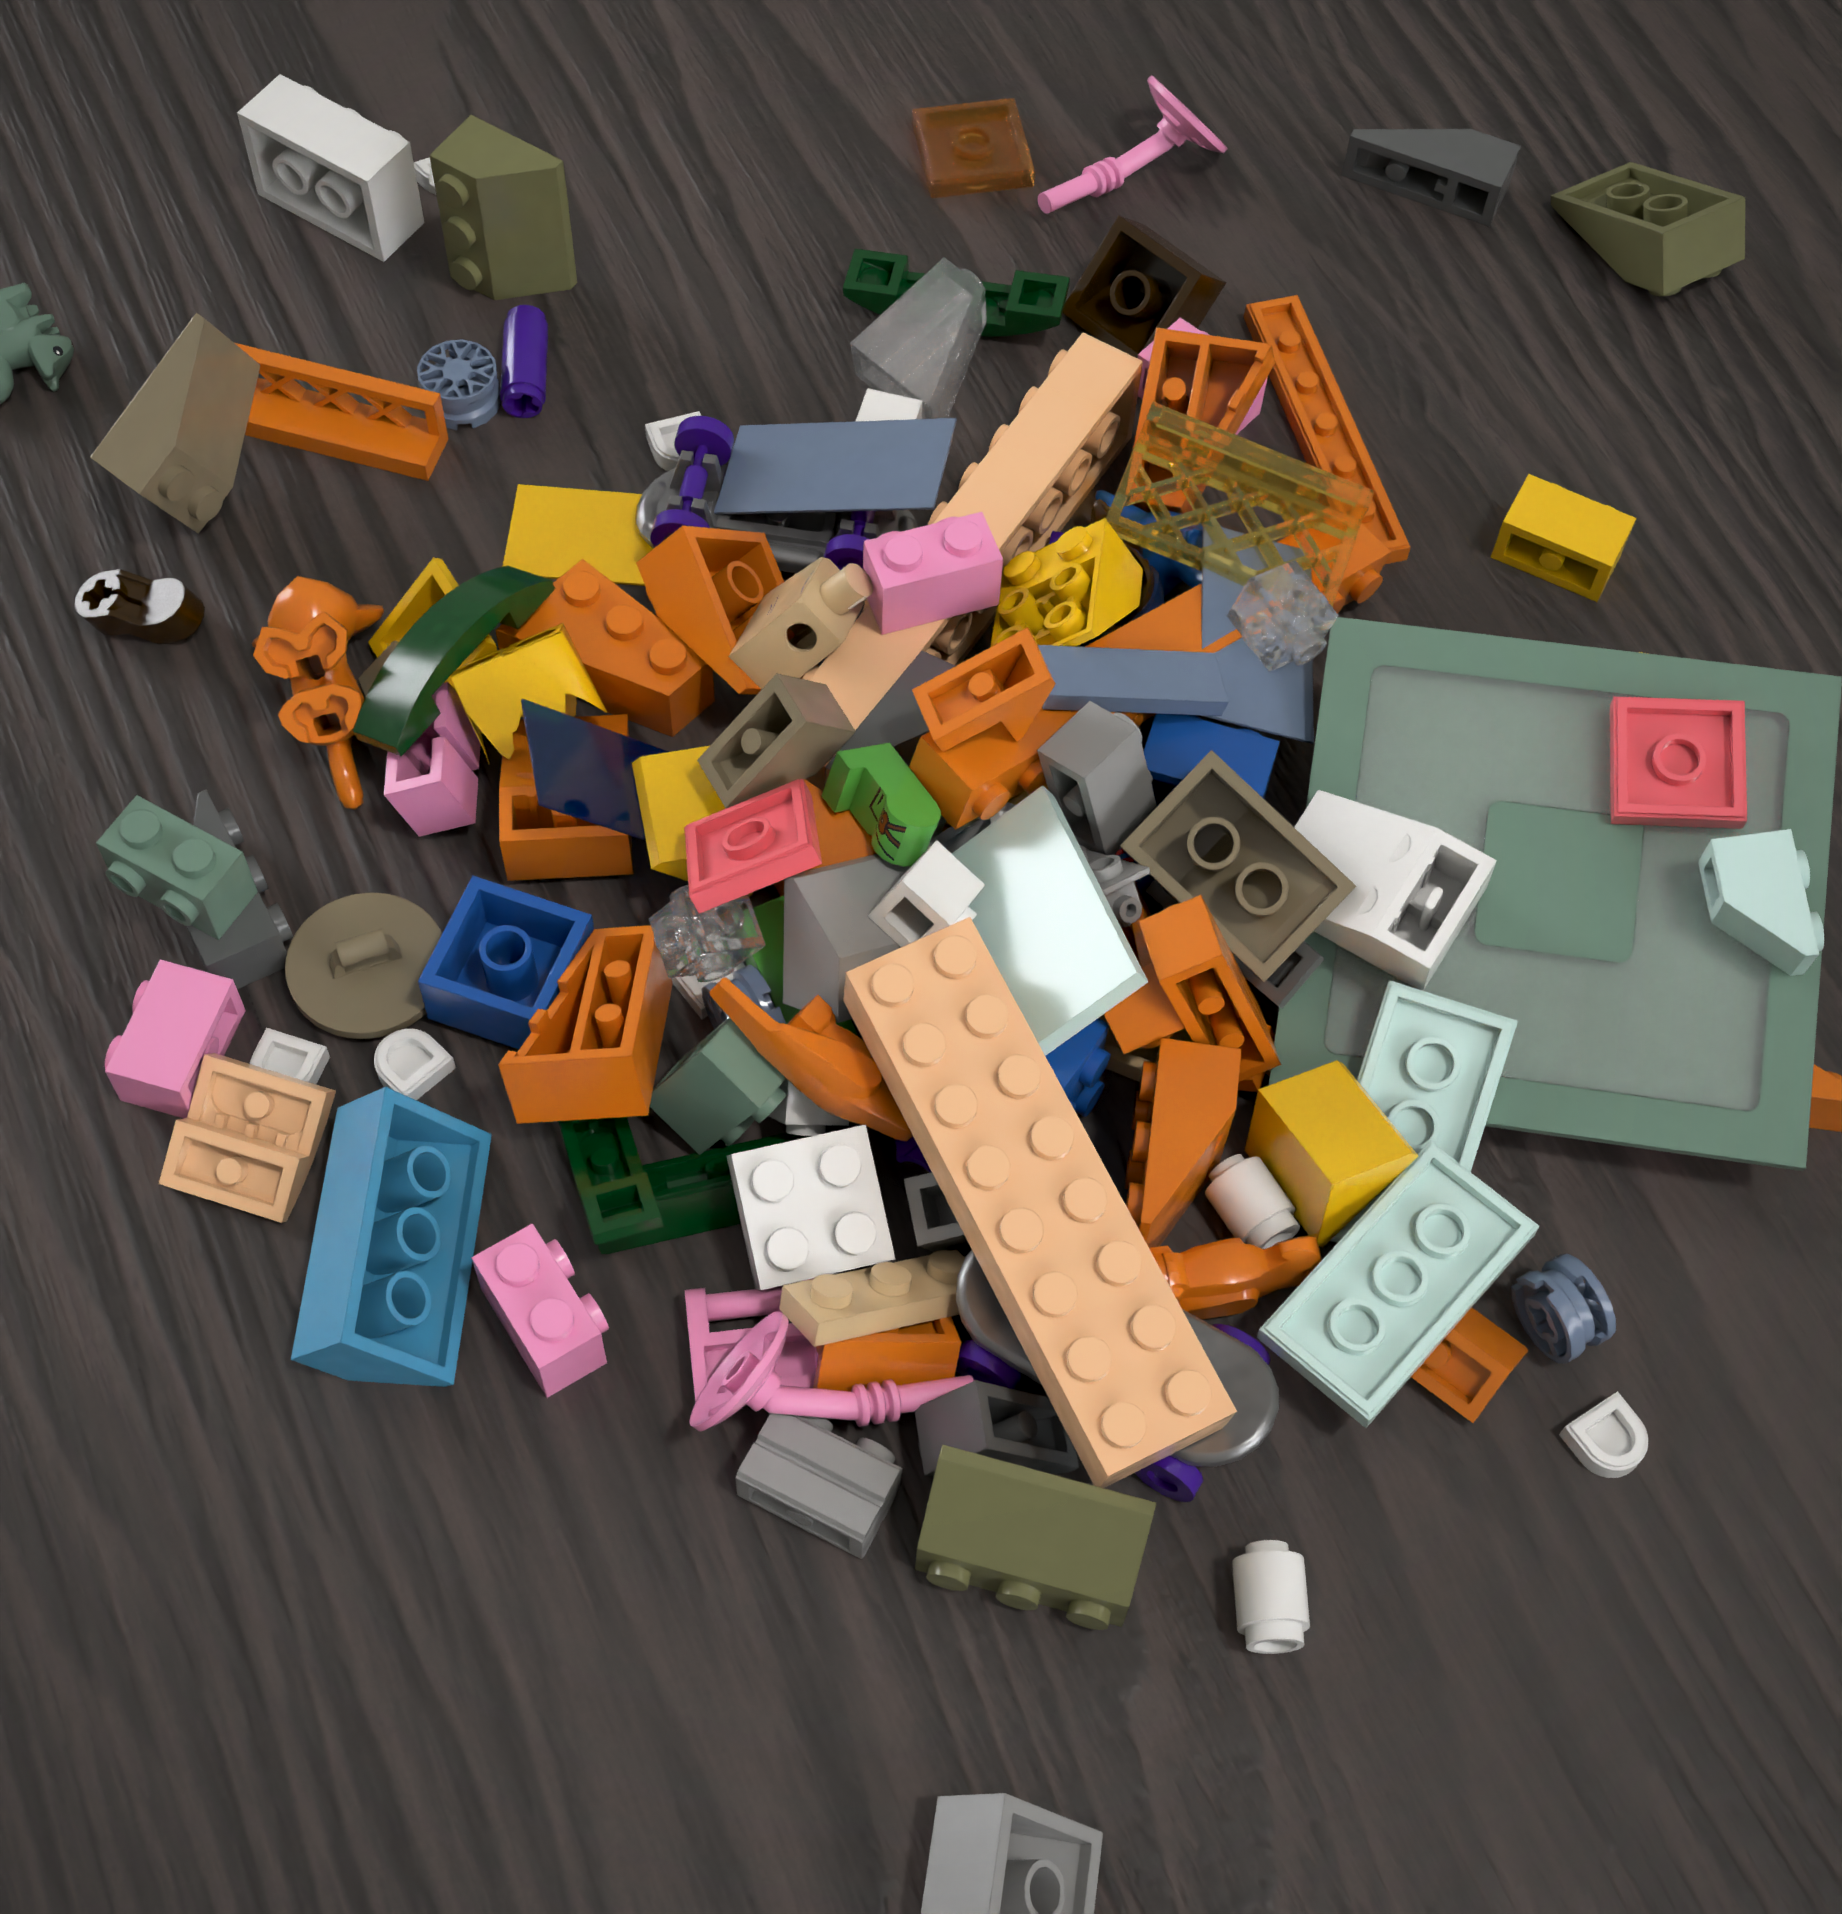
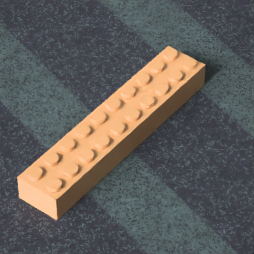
(1026, 489)

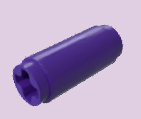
(524, 361)

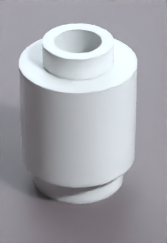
(1251, 1202)
(1271, 1597)

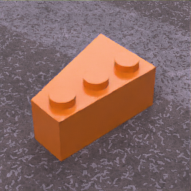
(1206, 380)
(625, 649)
(598, 1038)

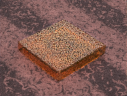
(973, 148)

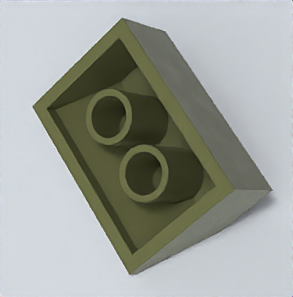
(503, 213)
(1033, 1538)

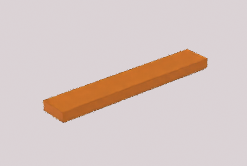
(1320, 412)

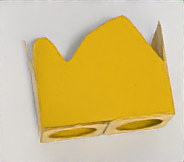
(534, 669)

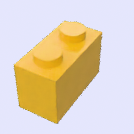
(1562, 537)

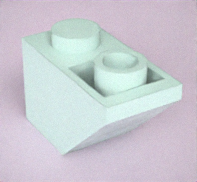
(1760, 897)

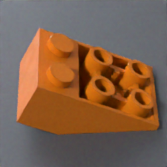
(547, 842)
(1179, 1131)

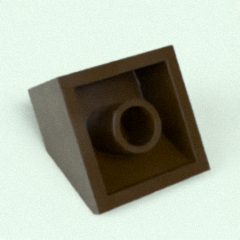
(1139, 285)

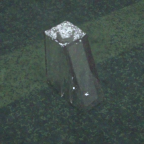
(925, 339)

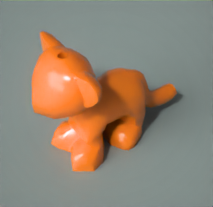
(309, 647)

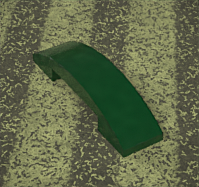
(1025, 307)
(401, 696)
(610, 1178)

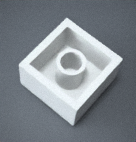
(810, 1207)

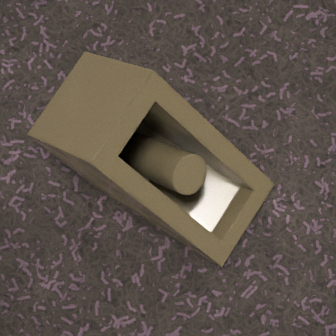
(776, 739)

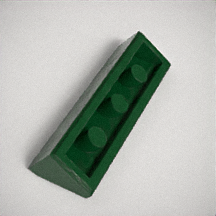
(695, 1193)

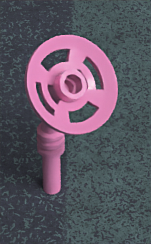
(1109, 174)
(749, 1379)

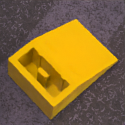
(1069, 588)

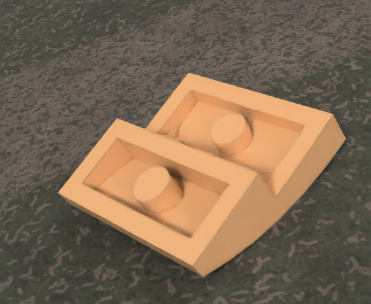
(247, 1137)

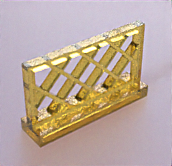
(1250, 478)

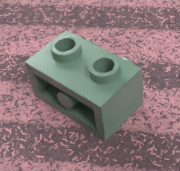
(176, 867)
(718, 1089)

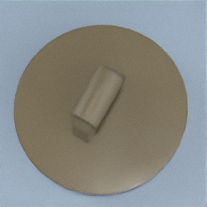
(360, 964)

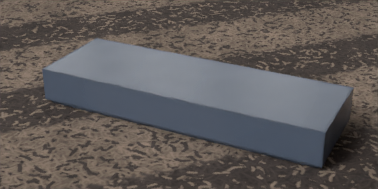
(1135, 680)

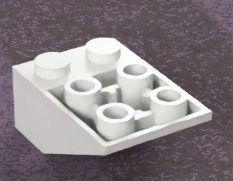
(1409, 884)

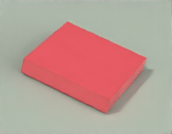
(1678, 762)
(751, 845)

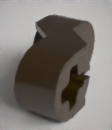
(139, 606)

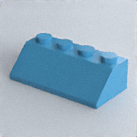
(393, 1243)

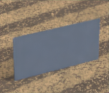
(836, 466)
(1258, 699)

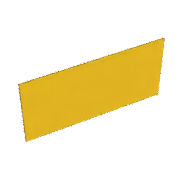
(563, 525)

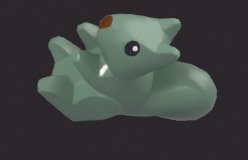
(29, 341)

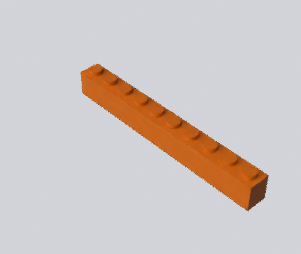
(993, 766)

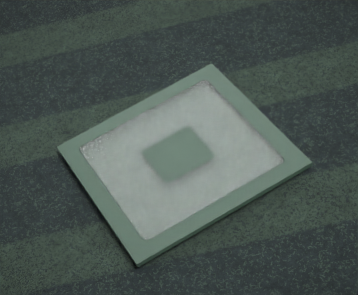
(1590, 931)

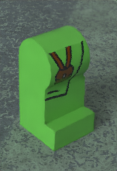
(884, 800)

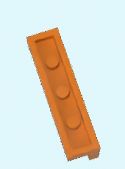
(337, 423)

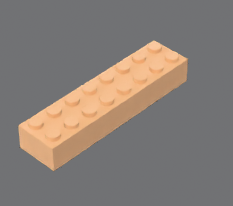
(1036, 1204)

